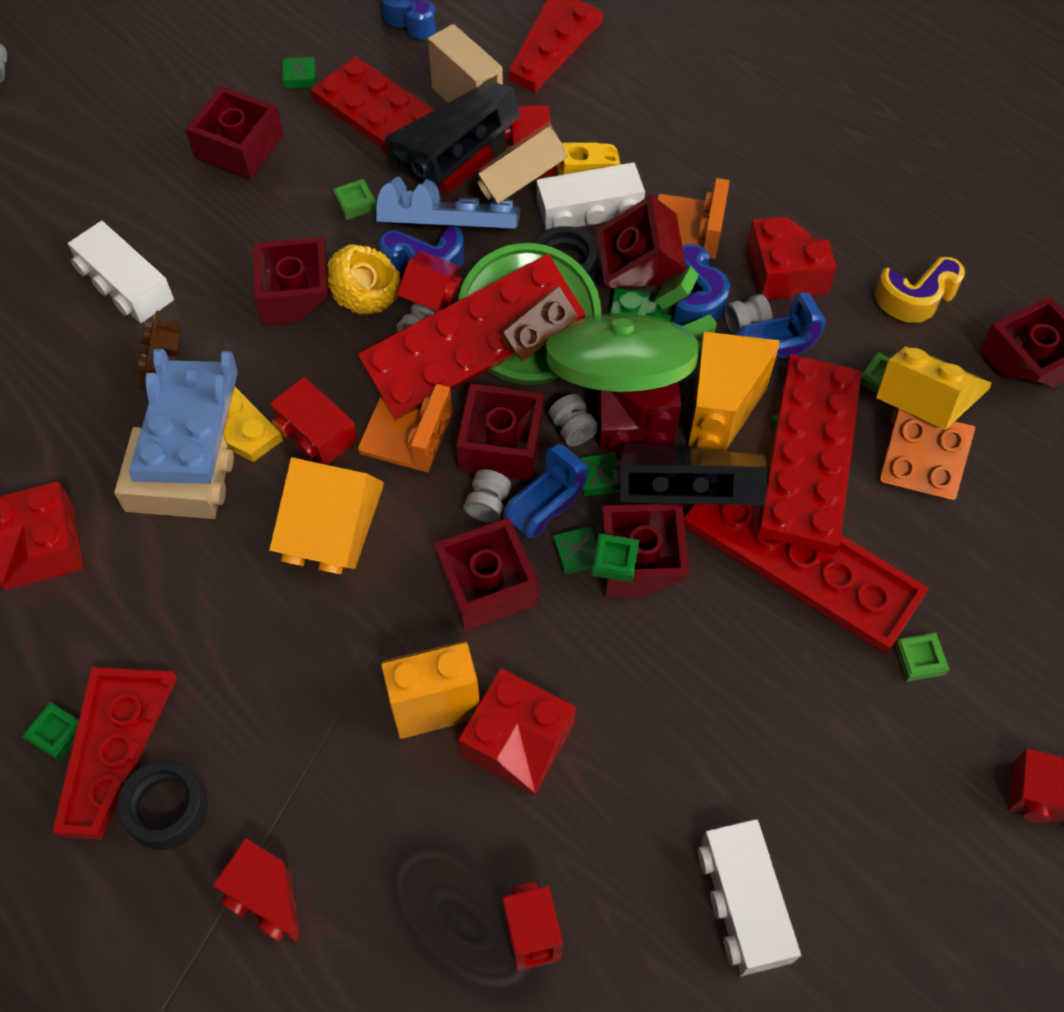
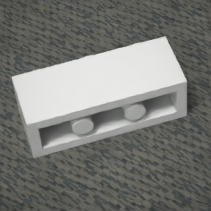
(588, 196)
(120, 272)
(748, 898)

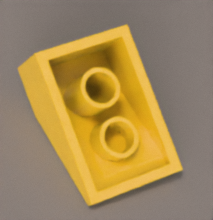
(929, 387)

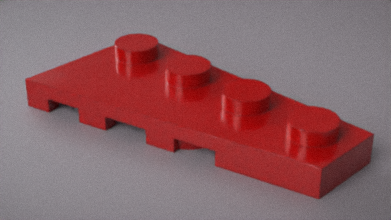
(552, 39)
(108, 743)

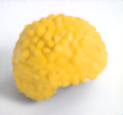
(363, 279)

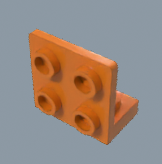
(700, 219)
(412, 438)
(926, 456)

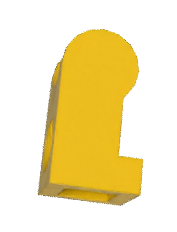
(587, 157)

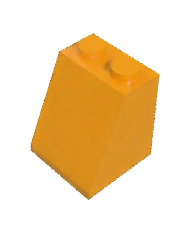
(728, 386)
(324, 515)
(432, 688)

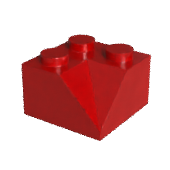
(788, 259)
(37, 536)
(517, 731)

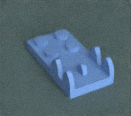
(424, 207)
(183, 419)

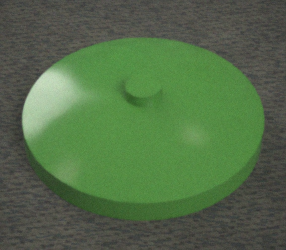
(508, 260)
(622, 352)

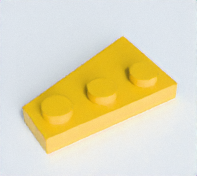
(248, 430)

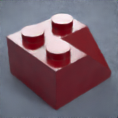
(235, 132)
(641, 246)
(289, 278)
(1029, 344)
(638, 417)
(500, 431)
(661, 548)
(487, 574)

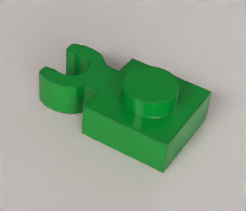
(637, 303)

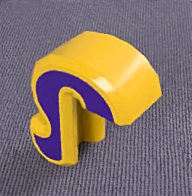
(919, 301)

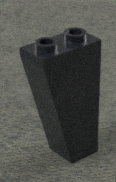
(454, 132)
(688, 476)

